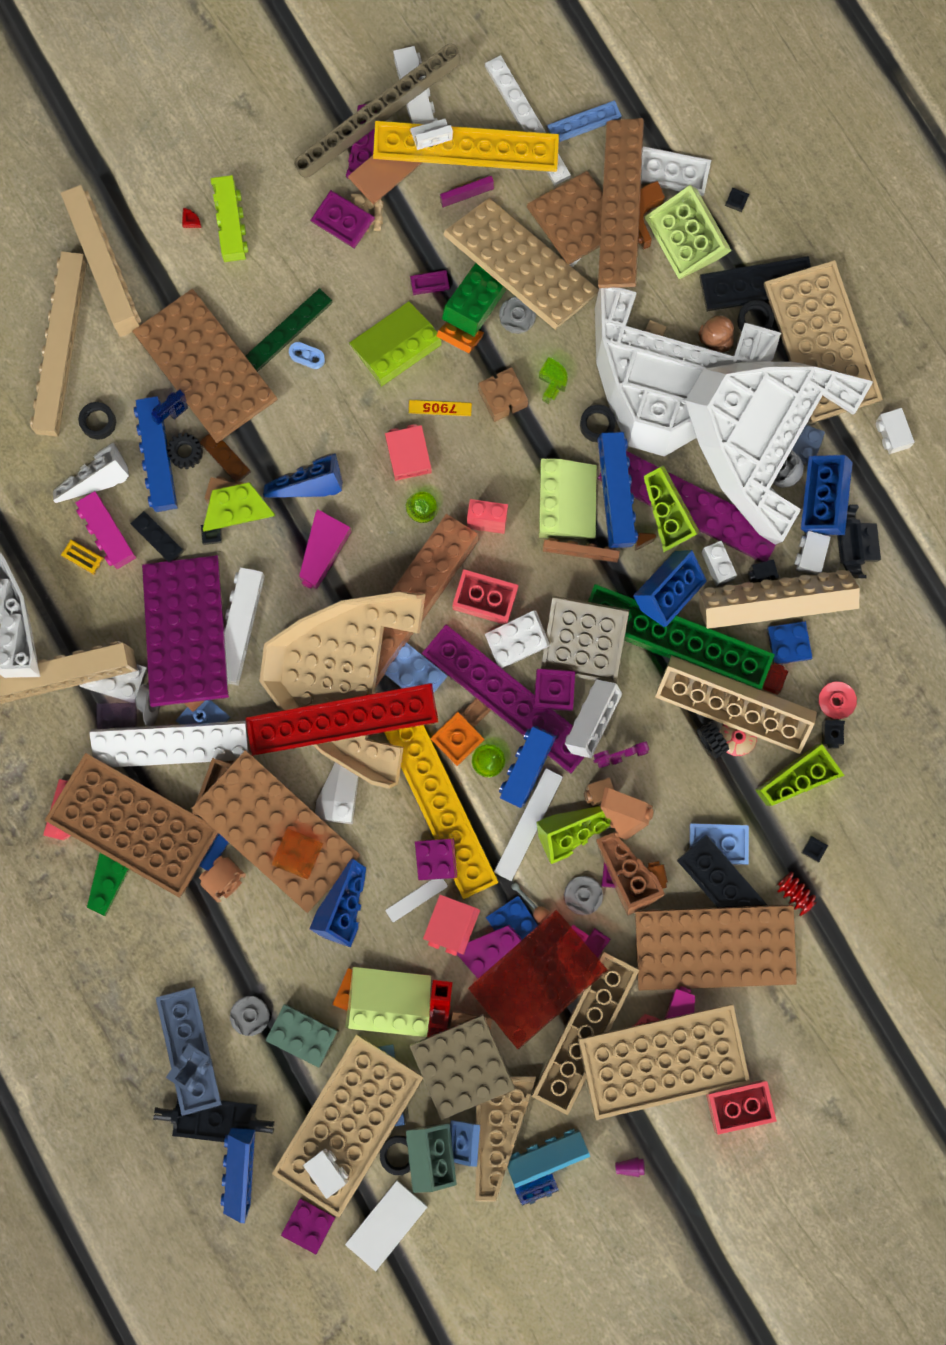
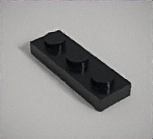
(157, 537)

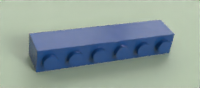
(156, 460)
(616, 490)

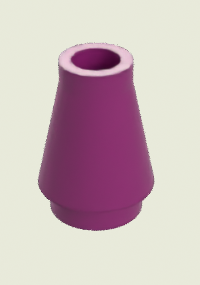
(631, 1167)

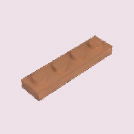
(573, 549)

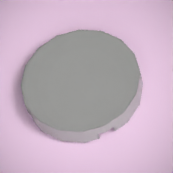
(516, 316)
(583, 895)
(249, 1016)

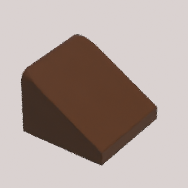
(644, 539)

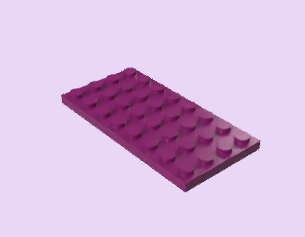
(184, 631)

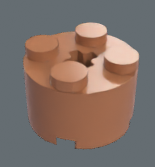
(222, 878)

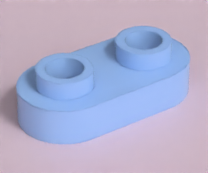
(307, 355)

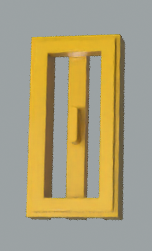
(95, 564)

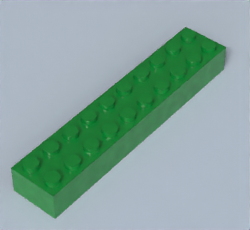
(690, 642)

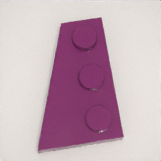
(489, 949)

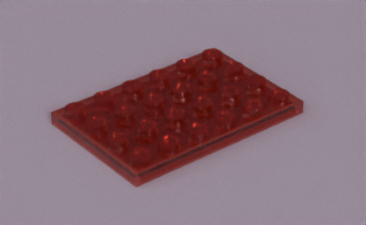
(537, 979)

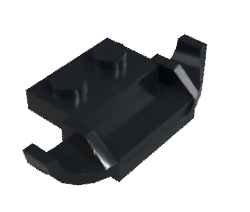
(858, 544)

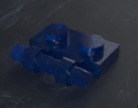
(537, 1189)

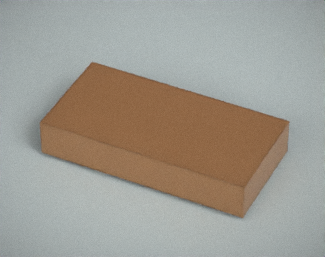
(475, 712)

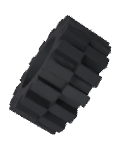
(184, 461)
(712, 739)

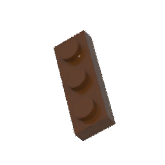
(225, 458)

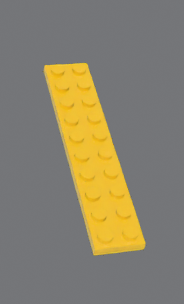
(470, 147)
(442, 808)

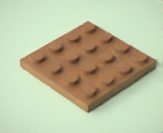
(571, 216)

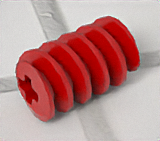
(796, 893)

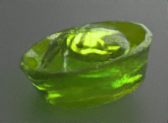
(419, 512)
(488, 760)

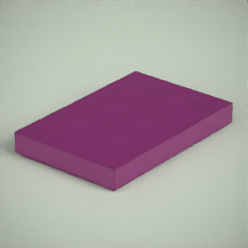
(342, 219)

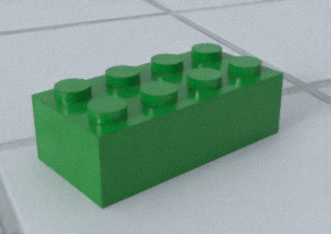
(473, 301)

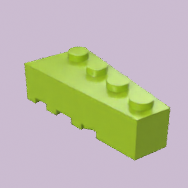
(229, 218)
(669, 510)
(803, 774)

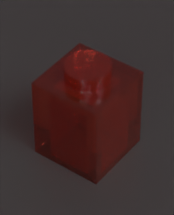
(775, 679)

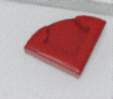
(190, 219)

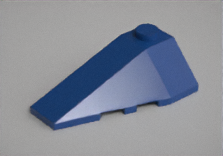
(315, 481)
(339, 910)

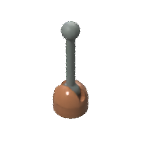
(540, 912)

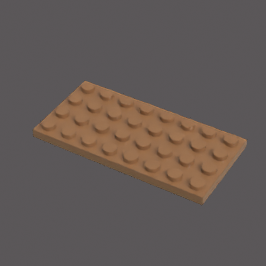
(205, 365)
(252, 814)
(132, 825)
(715, 947)

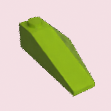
(568, 830)

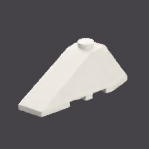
(102, 473)
(338, 796)

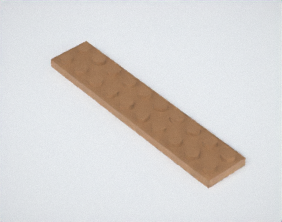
(621, 203)

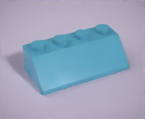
(547, 1157)

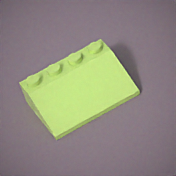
(687, 232)
(567, 499)
(389, 1002)

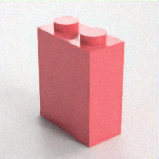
(408, 452)
(487, 516)
(451, 925)

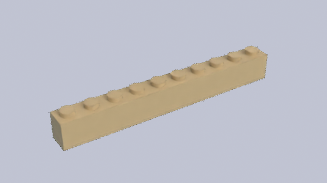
(59, 344)

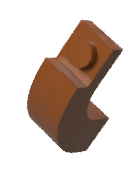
(650, 198)

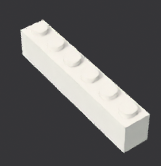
(420, 108)
(241, 619)

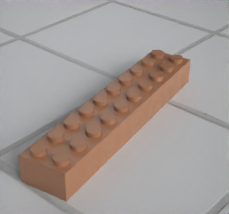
(428, 575)

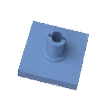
(206, 713)
(465, 1142)

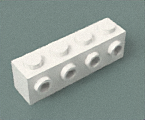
(593, 718)

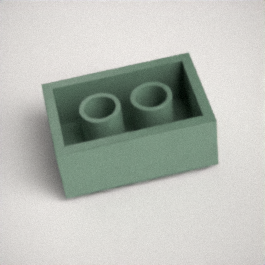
(302, 1035)
(431, 1158)

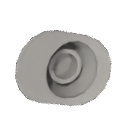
(143, 704)

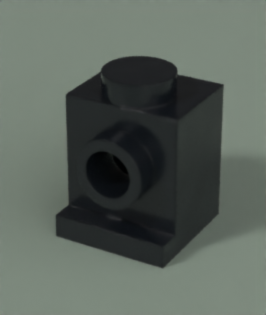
(763, 571)
(827, 728)

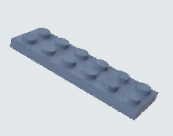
(184, 1026)

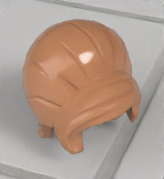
(717, 334)

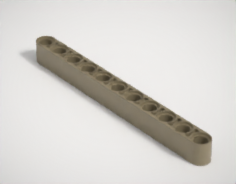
(380, 102)

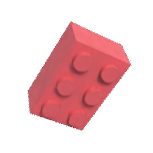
(485, 597)
(741, 1107)

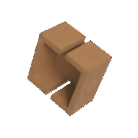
(501, 393)

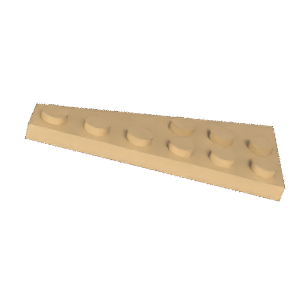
(499, 1128)

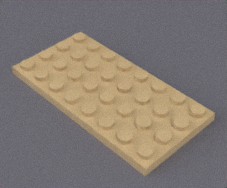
(521, 263)
(821, 329)
(663, 1061)
(350, 1120)

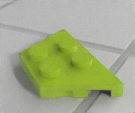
(235, 506)

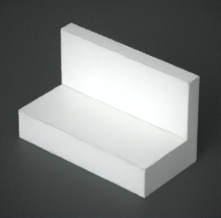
(431, 134)

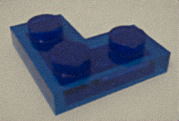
(173, 407)

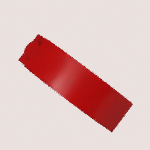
(439, 1006)

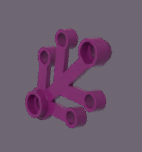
(602, 758)

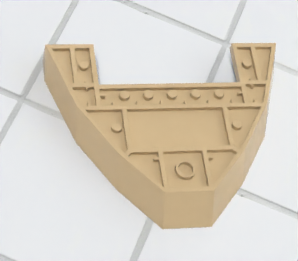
(336, 659)

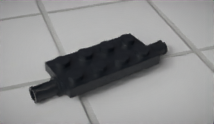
(214, 1122)

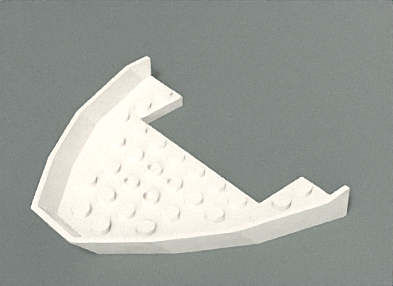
(652, 375)
(750, 422)

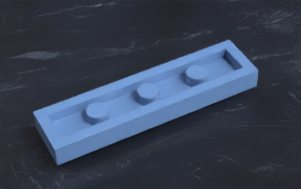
(585, 121)

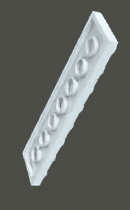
(169, 744)

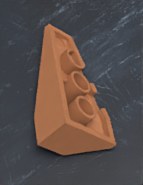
(626, 813)
(632, 880)

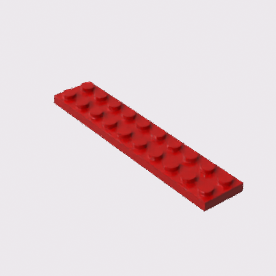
(342, 719)

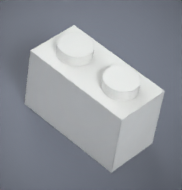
(894, 431)
(812, 553)
(719, 563)
(326, 1173)

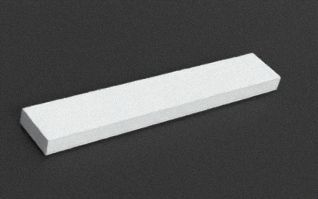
(527, 825)

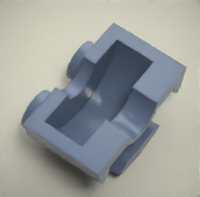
(189, 1068)

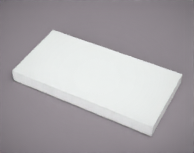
(674, 170)
(386, 1225)

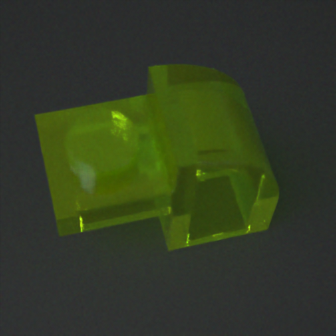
(555, 376)

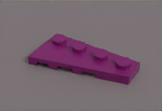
(362, 149)

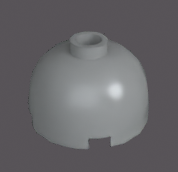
(790, 472)

